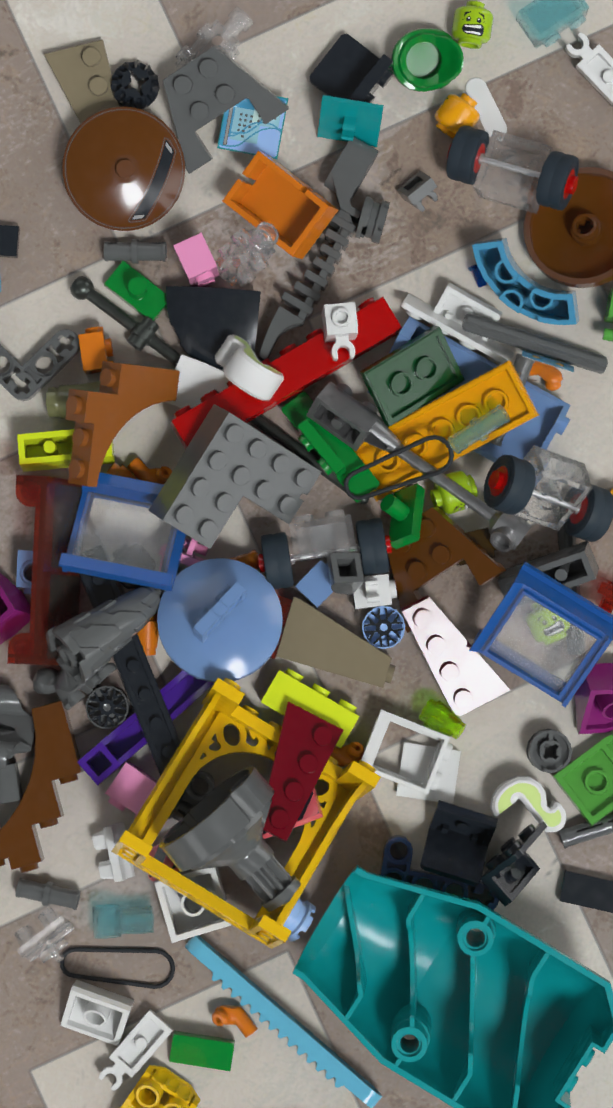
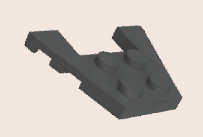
(205, 91)

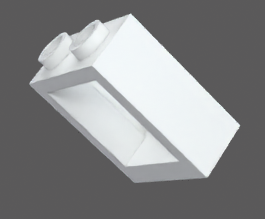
(441, 752)

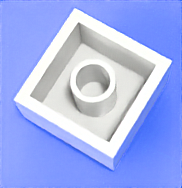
(183, 915)

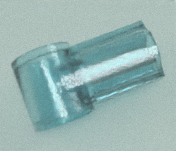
(113, 920)

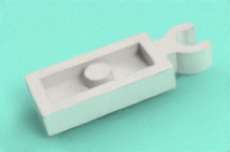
(595, 66)
(137, 1047)

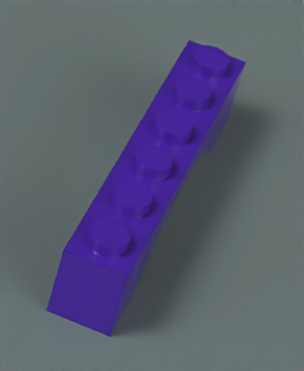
(128, 737)

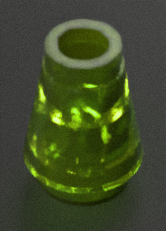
(441, 719)

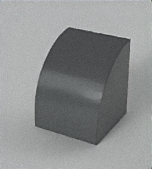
(345, 572)

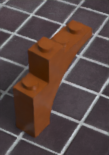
(102, 414)

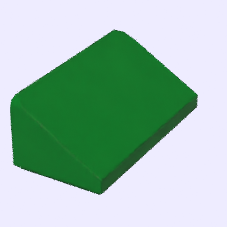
(202, 1050)

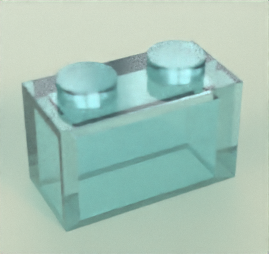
(547, 18)

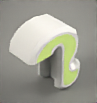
(246, 370)
(534, 799)

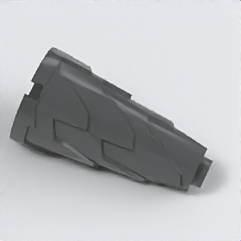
(96, 635)

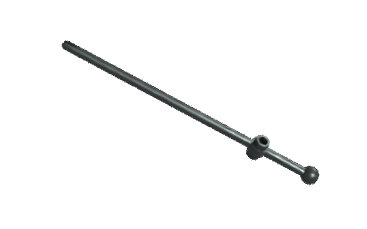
(144, 334)

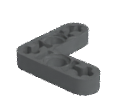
(29, 370)

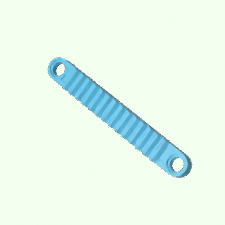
(284, 1021)

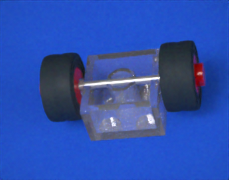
(512, 169)
(549, 493)
(320, 537)

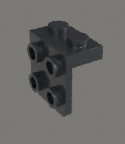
(351, 71)
(457, 843)
(513, 868)

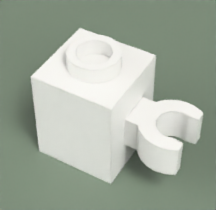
(340, 327)
(375, 592)

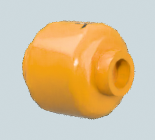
(456, 112)

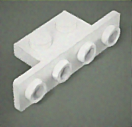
(450, 315)

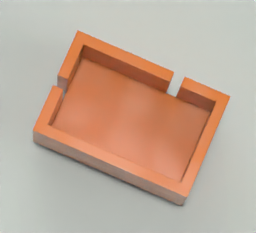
(283, 202)

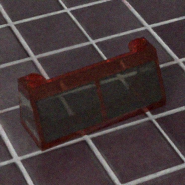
(53, 592)

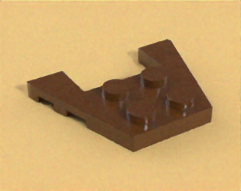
(438, 550)

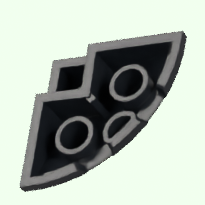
(208, 315)

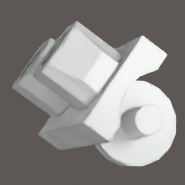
(116, 867)

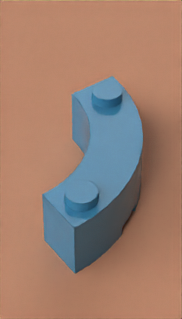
(519, 290)

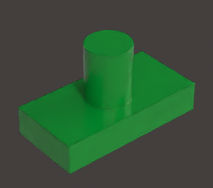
(136, 291)
(406, 514)

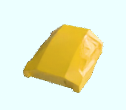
(161, 1089)

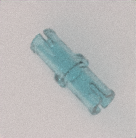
(478, 429)

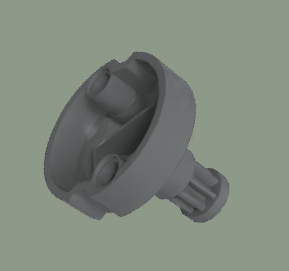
(228, 831)

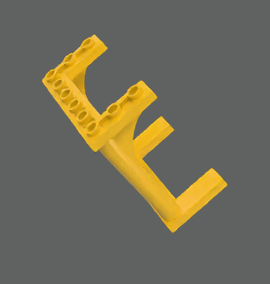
(218, 710)

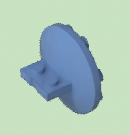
(220, 620)

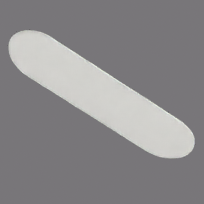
(487, 108)

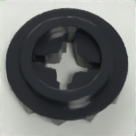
(130, 97)

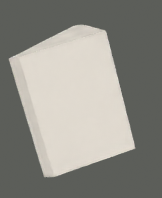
(97, 1012)

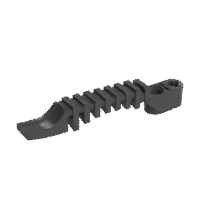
(344, 181)

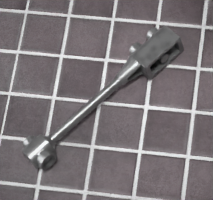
(359, 423)

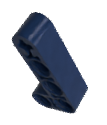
(440, 883)

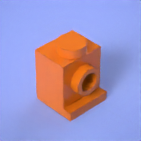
(94, 349)

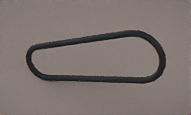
(397, 452)
(117, 981)

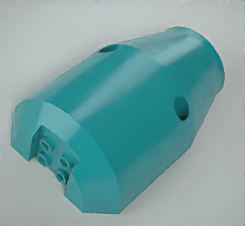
(489, 1008)

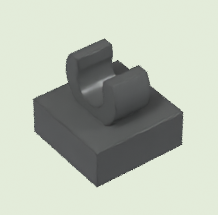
(418, 188)

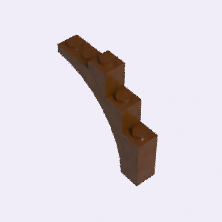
(54, 759)

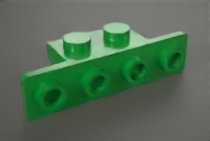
(333, 453)

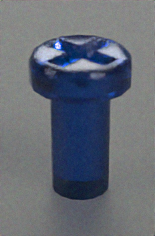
(478, 276)

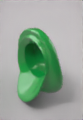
(426, 59)

